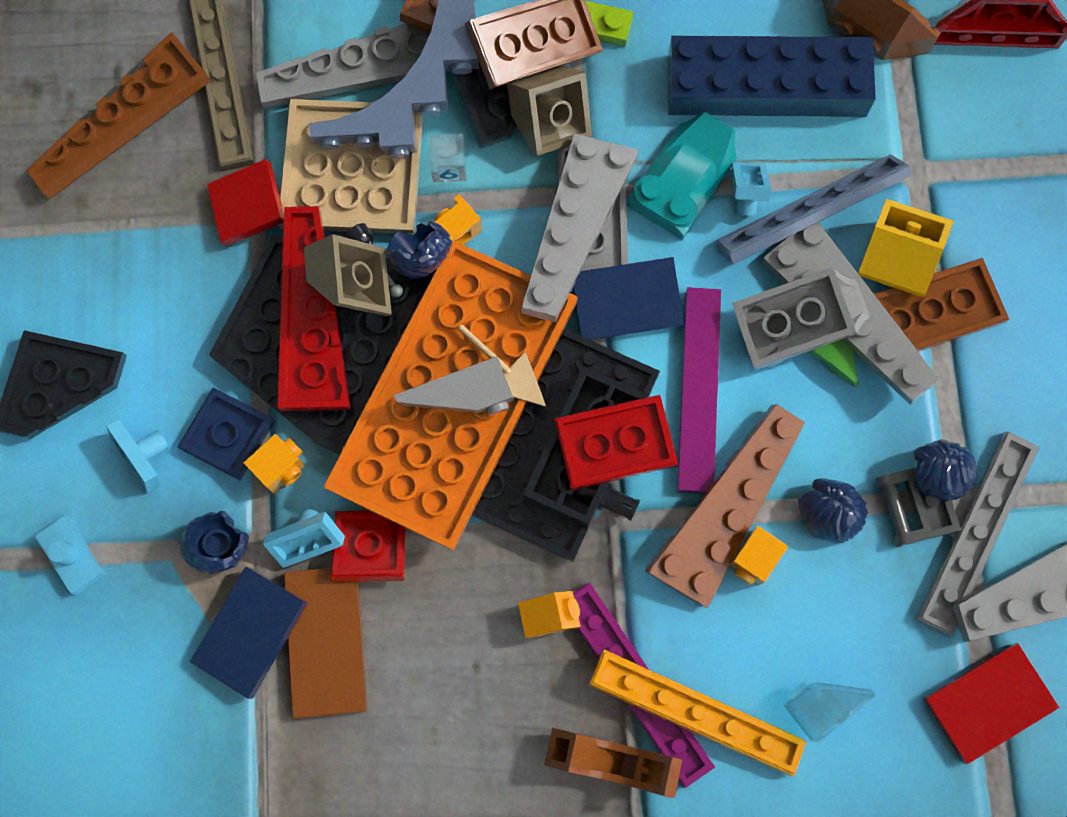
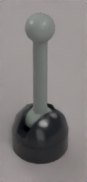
(363, 234)

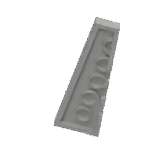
(351, 67)
(583, 200)
(879, 338)

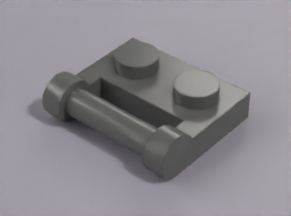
(933, 515)

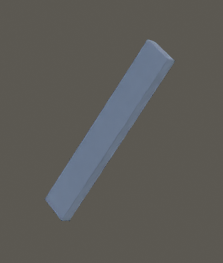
(812, 208)

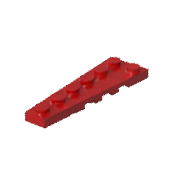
(310, 342)

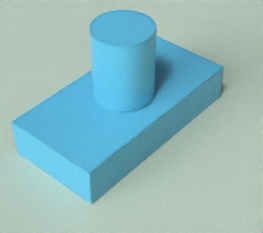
(749, 186)
(138, 453)
(307, 538)
(70, 555)

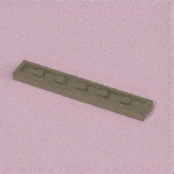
(223, 90)

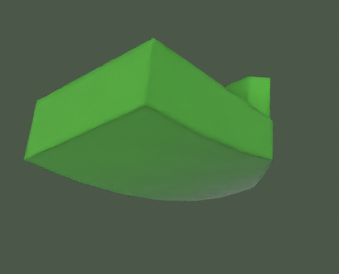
(840, 359)

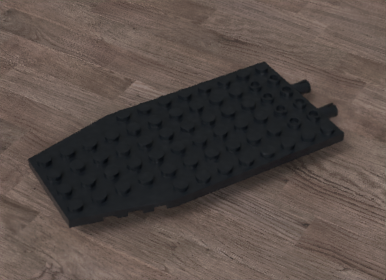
(530, 482)

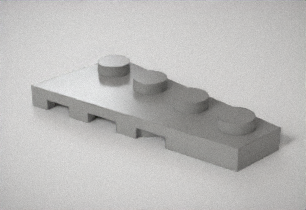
(1019, 600)

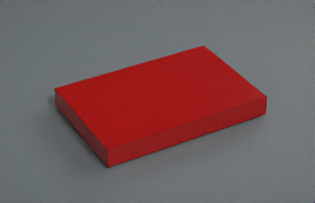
(615, 442)
(991, 703)

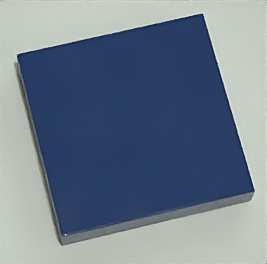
(226, 433)

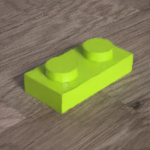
(611, 22)

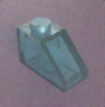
(824, 706)

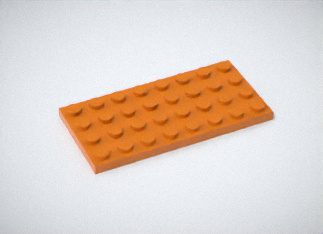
(429, 462)

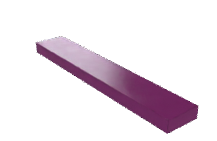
(699, 390)
(603, 633)

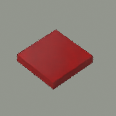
(246, 202)
(371, 548)

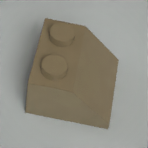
(551, 108)
(349, 273)

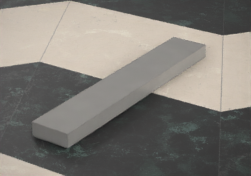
(978, 532)

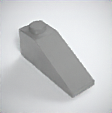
(467, 390)

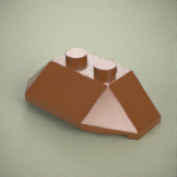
(894, 25)

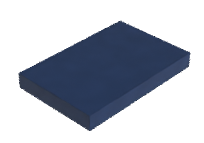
(628, 299)
(248, 632)

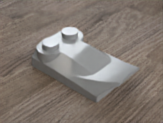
(800, 316)

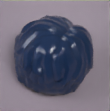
(420, 252)
(944, 470)
(833, 510)
(213, 543)

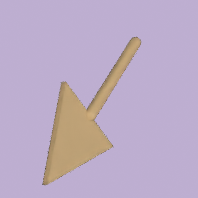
(519, 375)

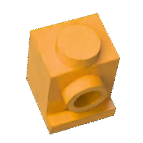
(460, 221)

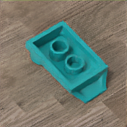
(685, 174)

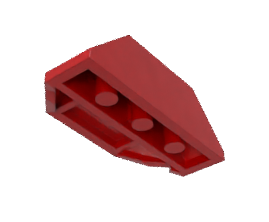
(1003, 24)

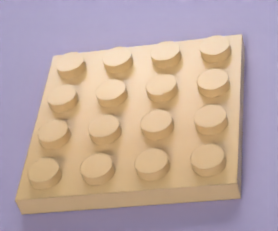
(351, 181)

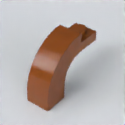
(613, 762)

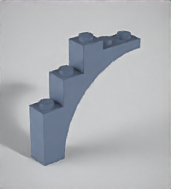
(421, 90)

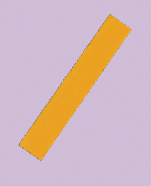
(697, 713)

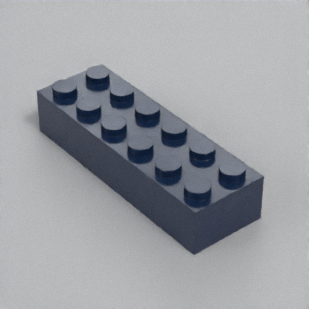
(771, 76)

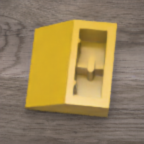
(905, 248)

